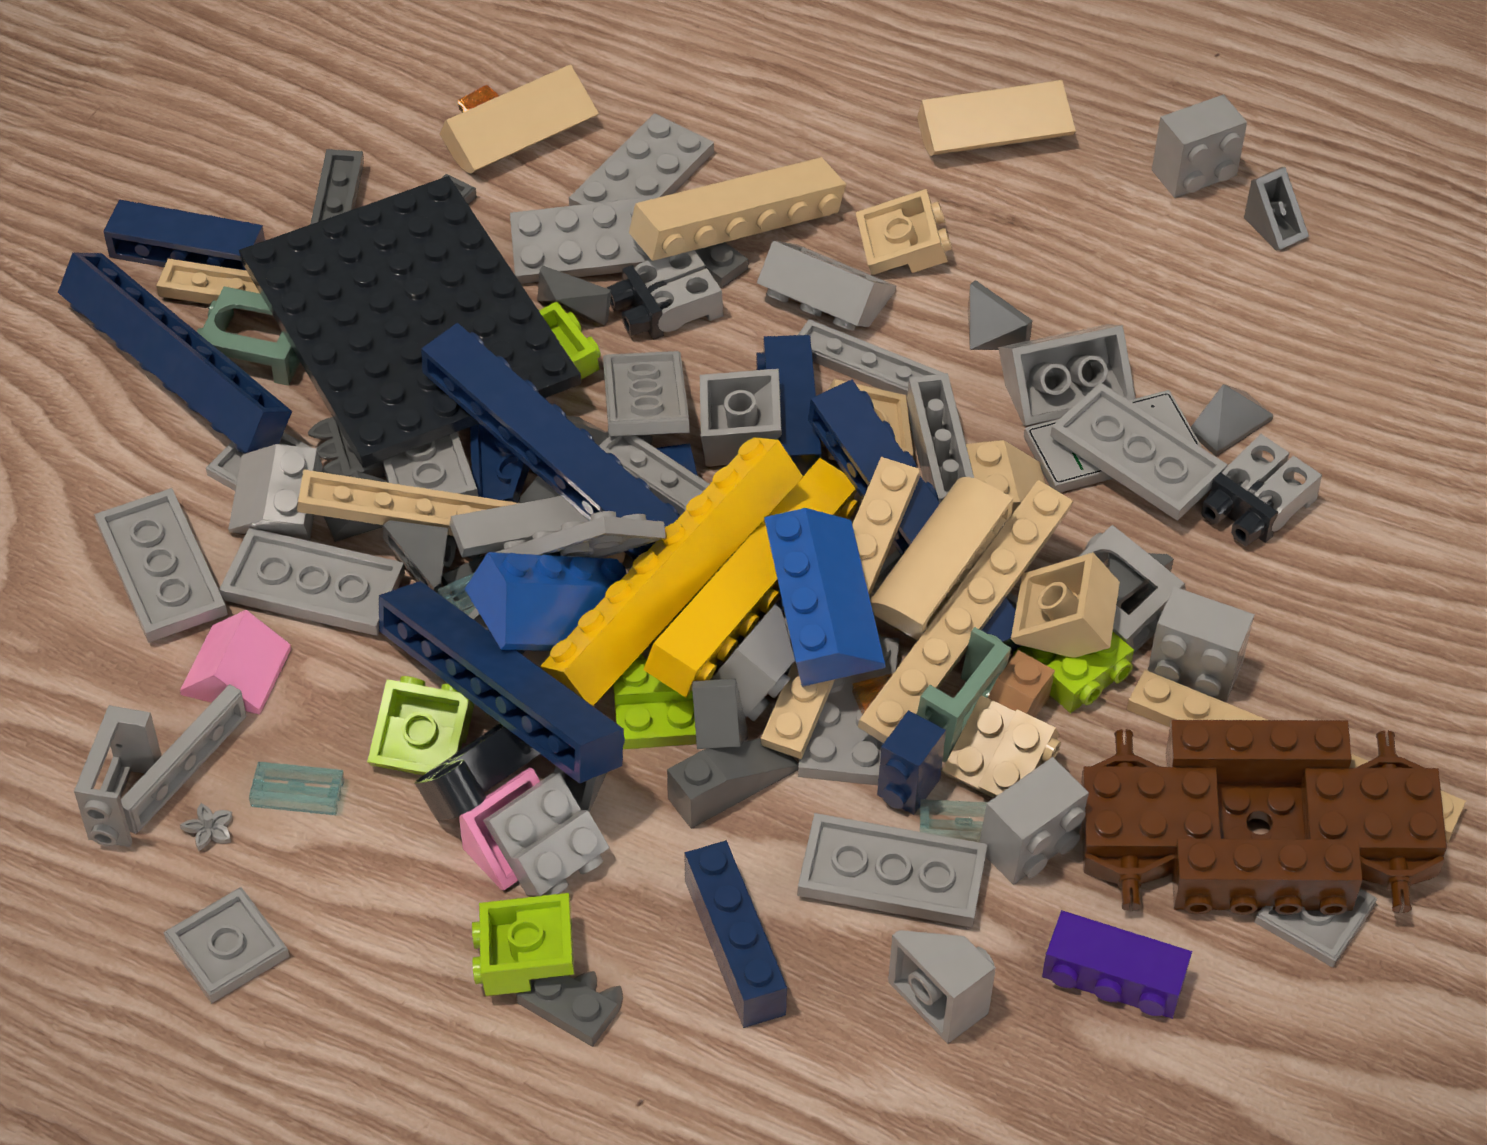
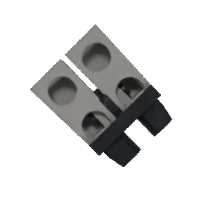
(666, 294)
(1259, 492)

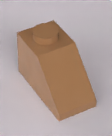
(1023, 685)

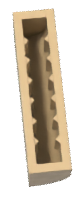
(995, 118)
(517, 119)
(941, 555)

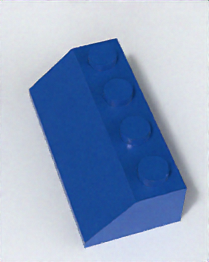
(824, 595)
(538, 598)

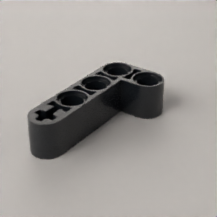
(464, 777)

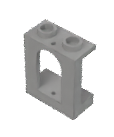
(1142, 622)
(133, 749)

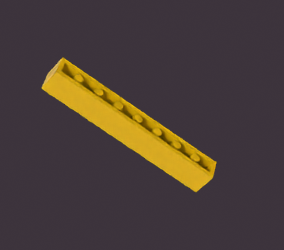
(673, 569)
(740, 589)

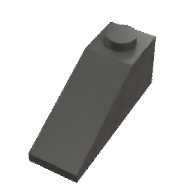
(723, 777)

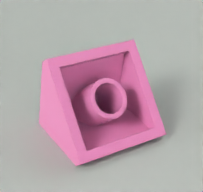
(239, 654)
(478, 840)

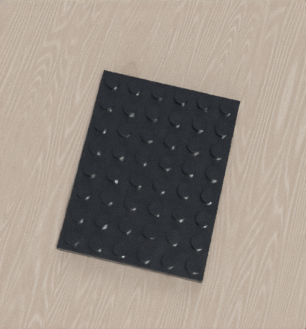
(380, 286)

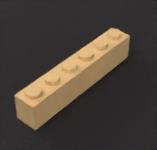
(736, 208)

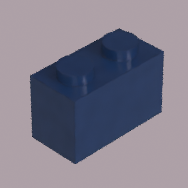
(910, 762)

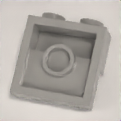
(546, 837)

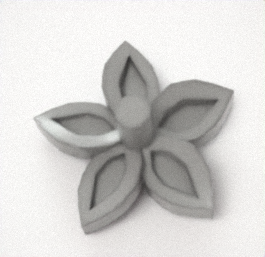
(209, 826)

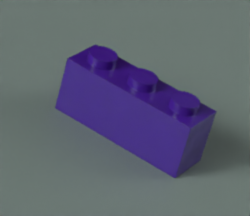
(1116, 964)

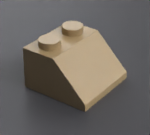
(1005, 468)
(1067, 607)

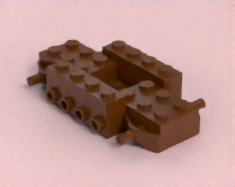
(1324, 818)

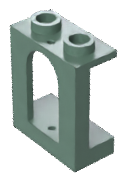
(277, 355)
(983, 664)

